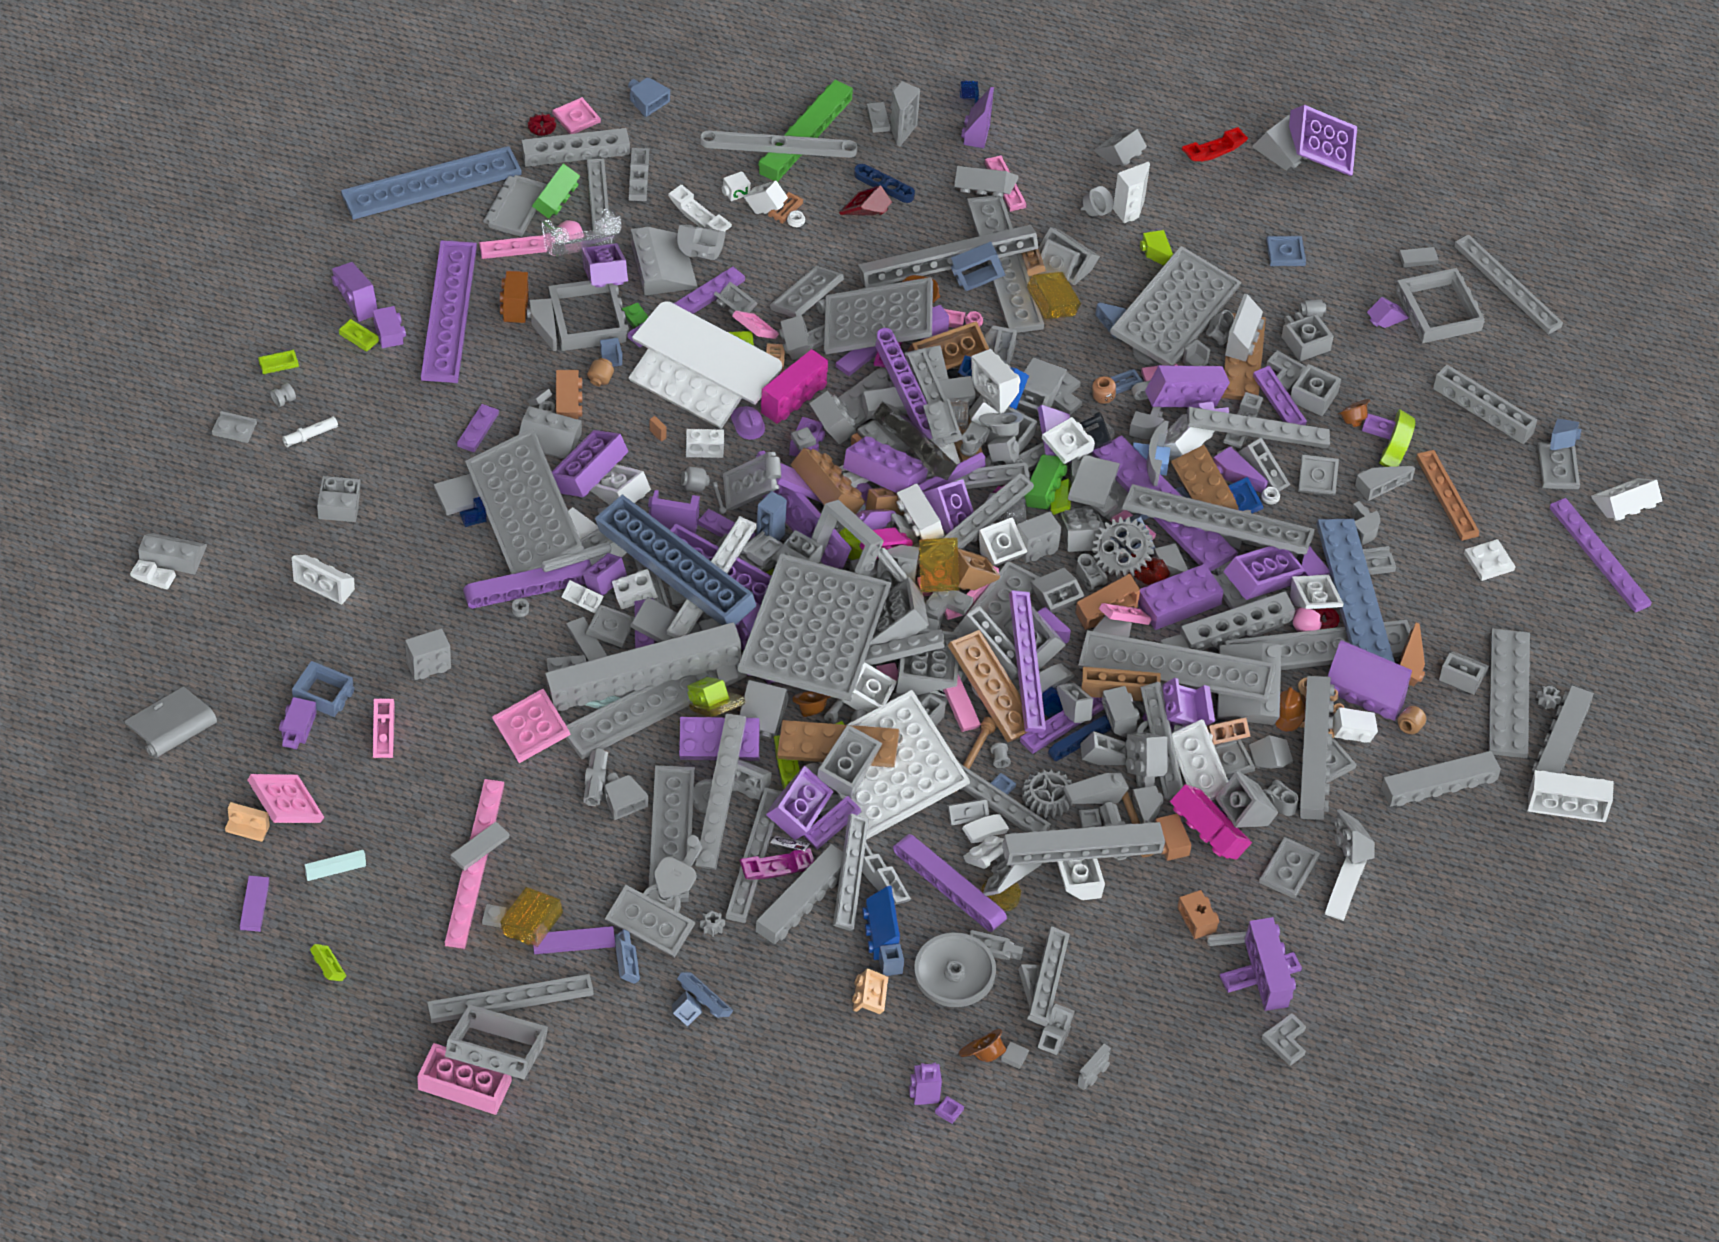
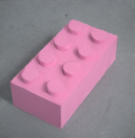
(462, 1081)

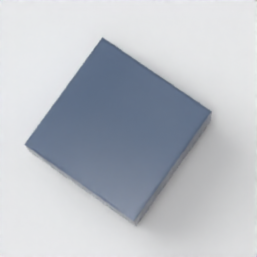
(1003, 783)

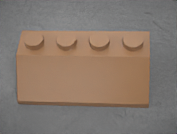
(956, 344)

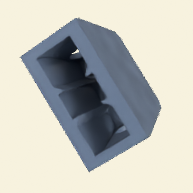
(648, 95)

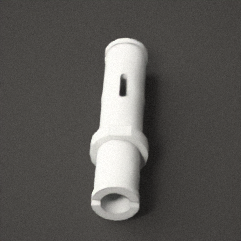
(311, 431)

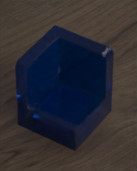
(969, 90)
(475, 515)
(1051, 702)

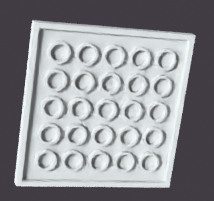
(922, 770)

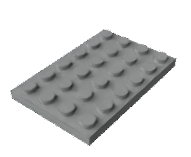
(857, 315)

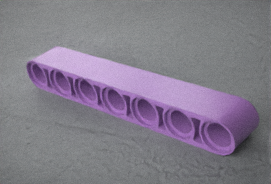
(905, 375)
(523, 584)
(950, 882)

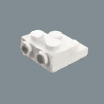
(1069, 440)

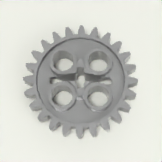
(1112, 559)

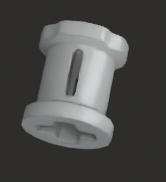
(1001, 758)

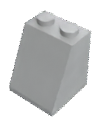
(1279, 145)
(767, 704)
(1246, 802)

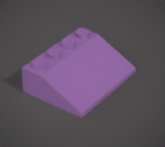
(1323, 138)
(1369, 680)

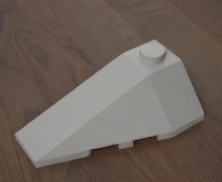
(1005, 875)

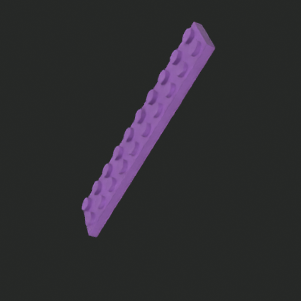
(449, 312)
(1201, 545)

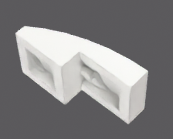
(149, 573)
(582, 596)
(982, 828)

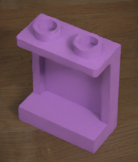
(674, 512)
(1187, 704)

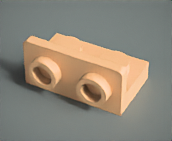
(247, 822)
(870, 991)

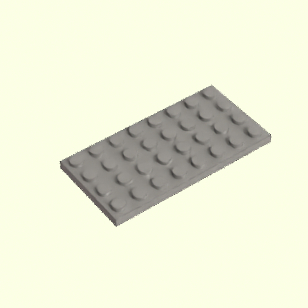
(1175, 307)
(524, 503)

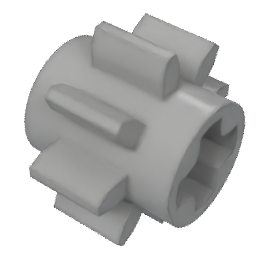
(1548, 697)
(712, 923)

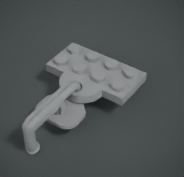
(657, 919)

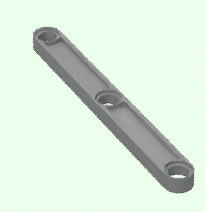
(790, 145)

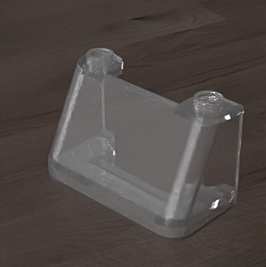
(560, 242)

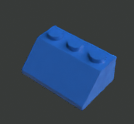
(881, 921)

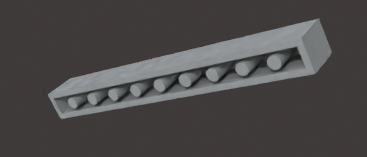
(939, 257)

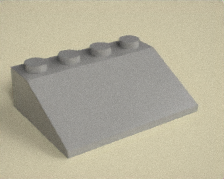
(661, 262)
(902, 613)
(930, 669)
(1254, 711)

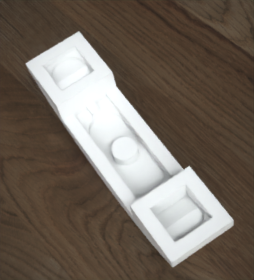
(695, 212)
(1344, 889)

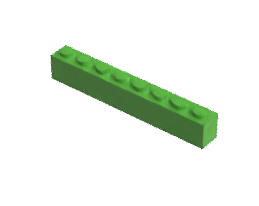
(810, 124)

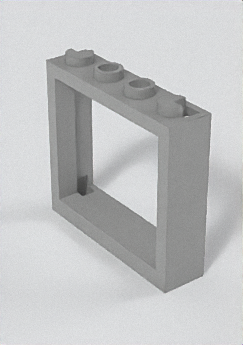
(1452, 276)
(591, 338)
(838, 511)
(502, 1026)

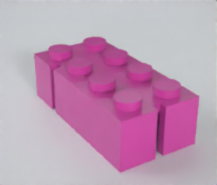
(794, 386)
(1210, 822)

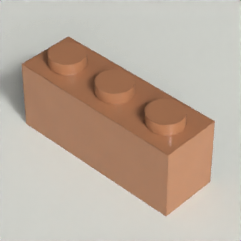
(567, 393)

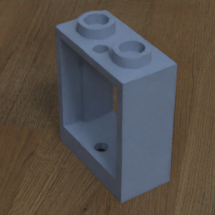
(975, 257)
(325, 674)

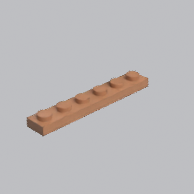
(1447, 495)

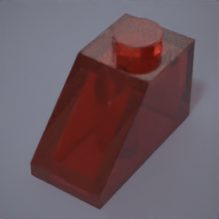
(1154, 572)

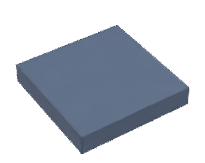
(1285, 250)

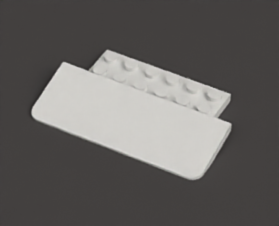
(700, 364)

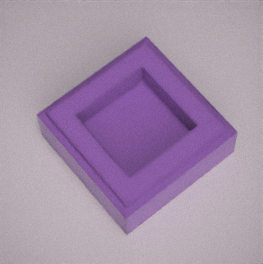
(949, 1109)

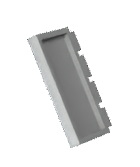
(513, 205)

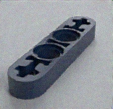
(906, 193)
(1073, 742)

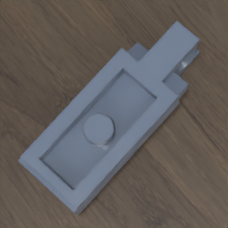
(626, 957)

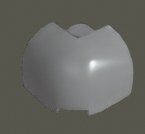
(700, 241)

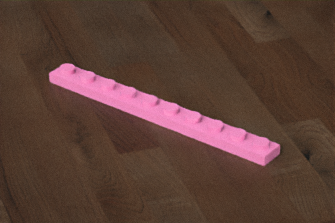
(472, 877)

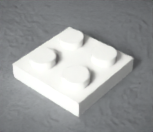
(1489, 559)

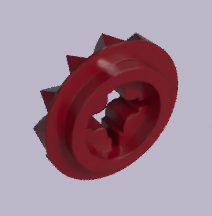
(548, 127)
(1330, 615)

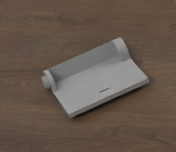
(171, 721)

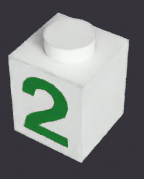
(736, 186)

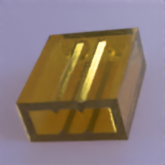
(1053, 295)
(531, 917)

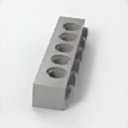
(575, 147)
(1485, 404)
(1242, 615)

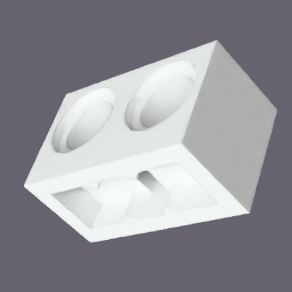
(705, 443)
(634, 588)

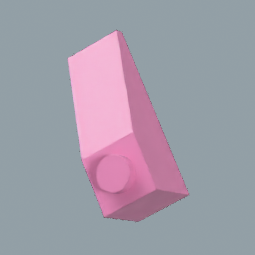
(383, 728)

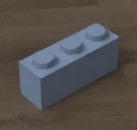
(772, 516)

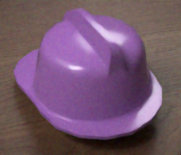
(748, 422)

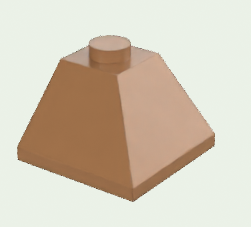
(975, 571)

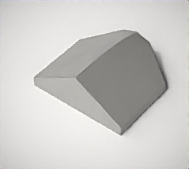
(1001, 342)
(1271, 752)

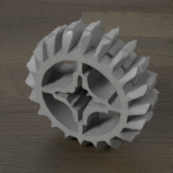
(1048, 790)

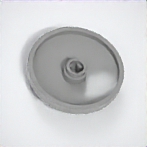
(955, 969)

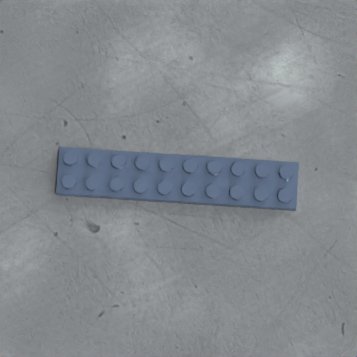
(430, 182)
(1354, 586)

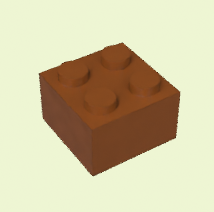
(514, 296)

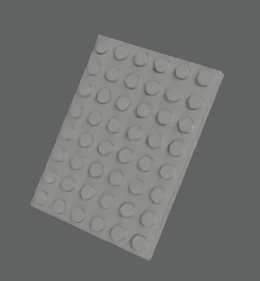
(814, 627)

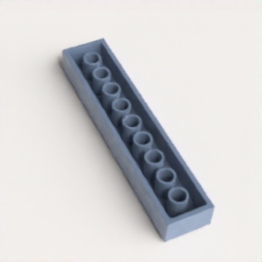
(675, 561)

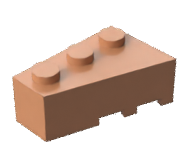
(1121, 592)

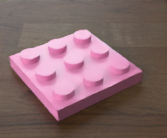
(531, 725)
(285, 798)

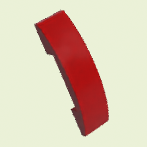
(1230, 141)

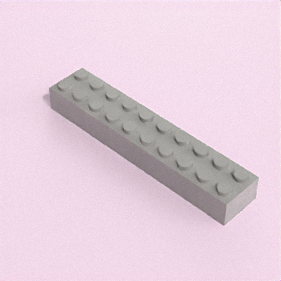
(644, 667)

